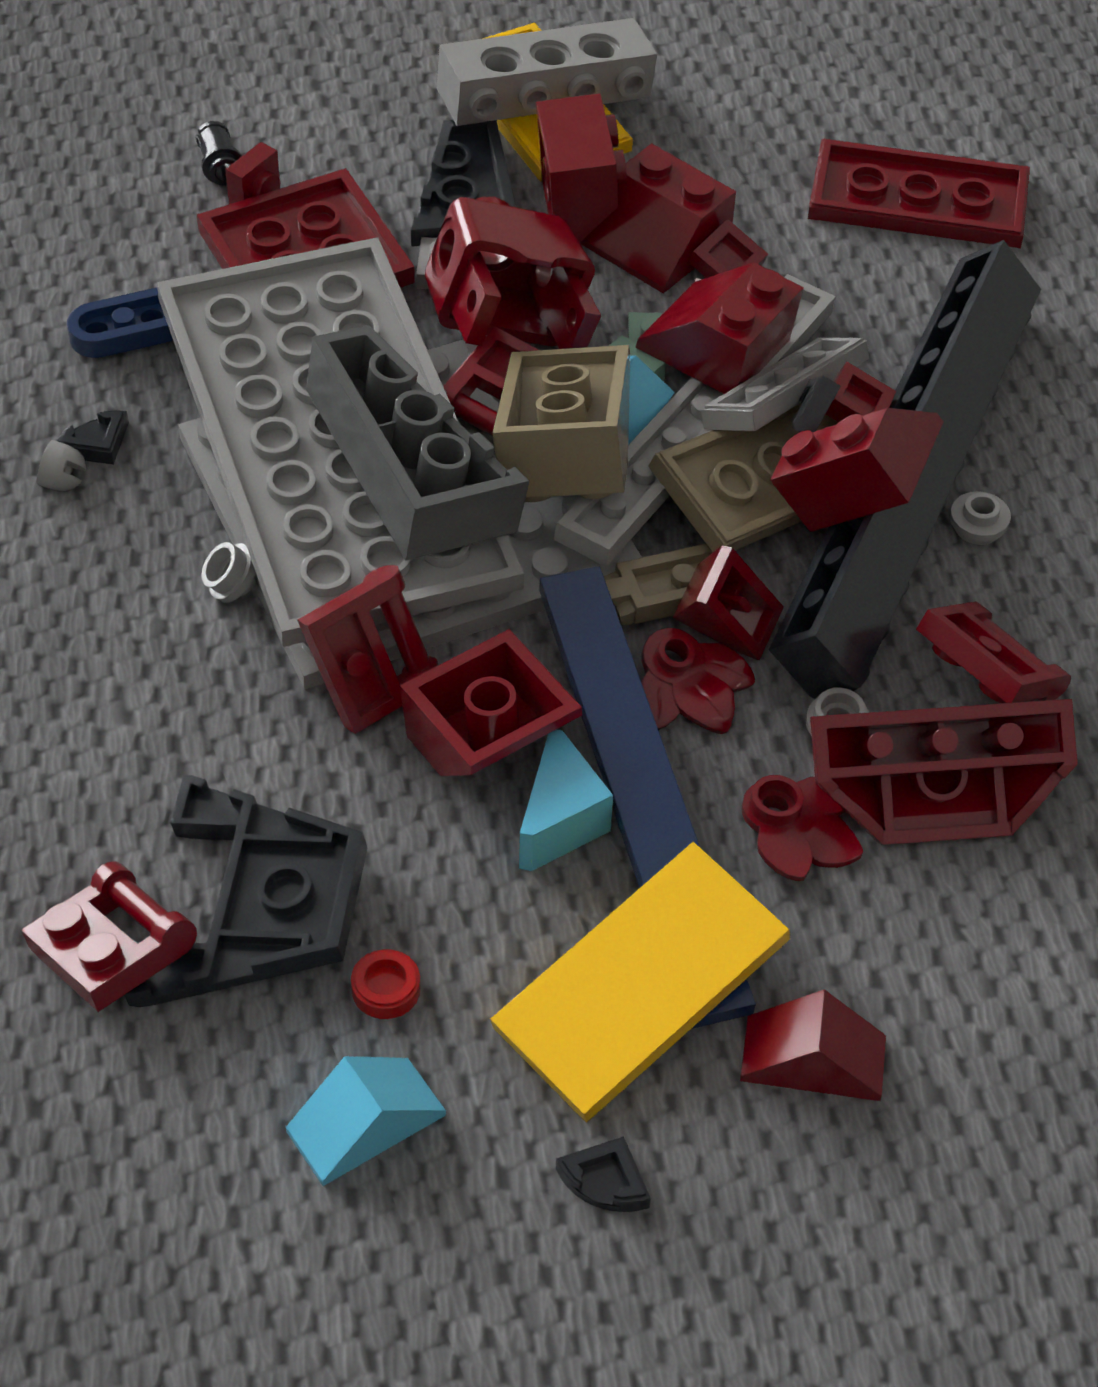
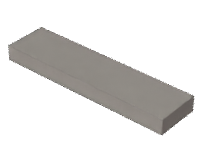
(781, 385)

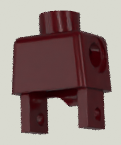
(496, 272)

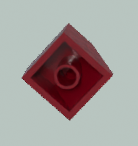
(579, 161)
(661, 218)
(726, 326)
(855, 465)
(483, 706)

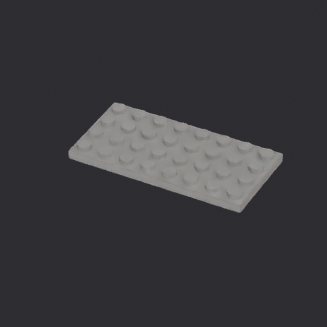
(294, 494)

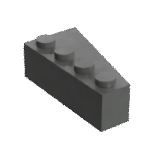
(407, 450)

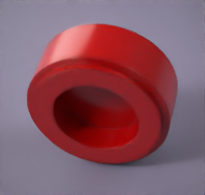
(385, 984)

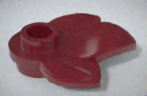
(697, 686)
(804, 829)

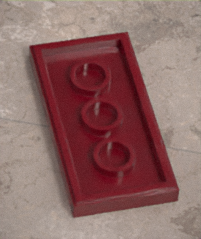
(920, 193)

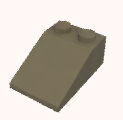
(566, 421)

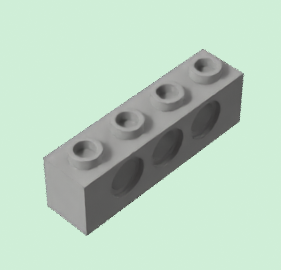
(511, 72)

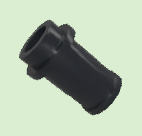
(216, 150)

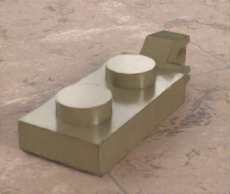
(653, 584)

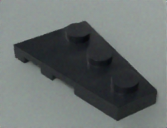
(464, 164)

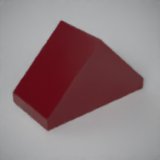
(730, 604)
(815, 1048)

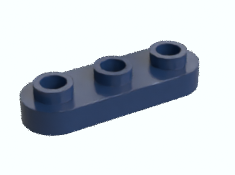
(118, 324)

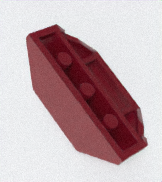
(944, 767)

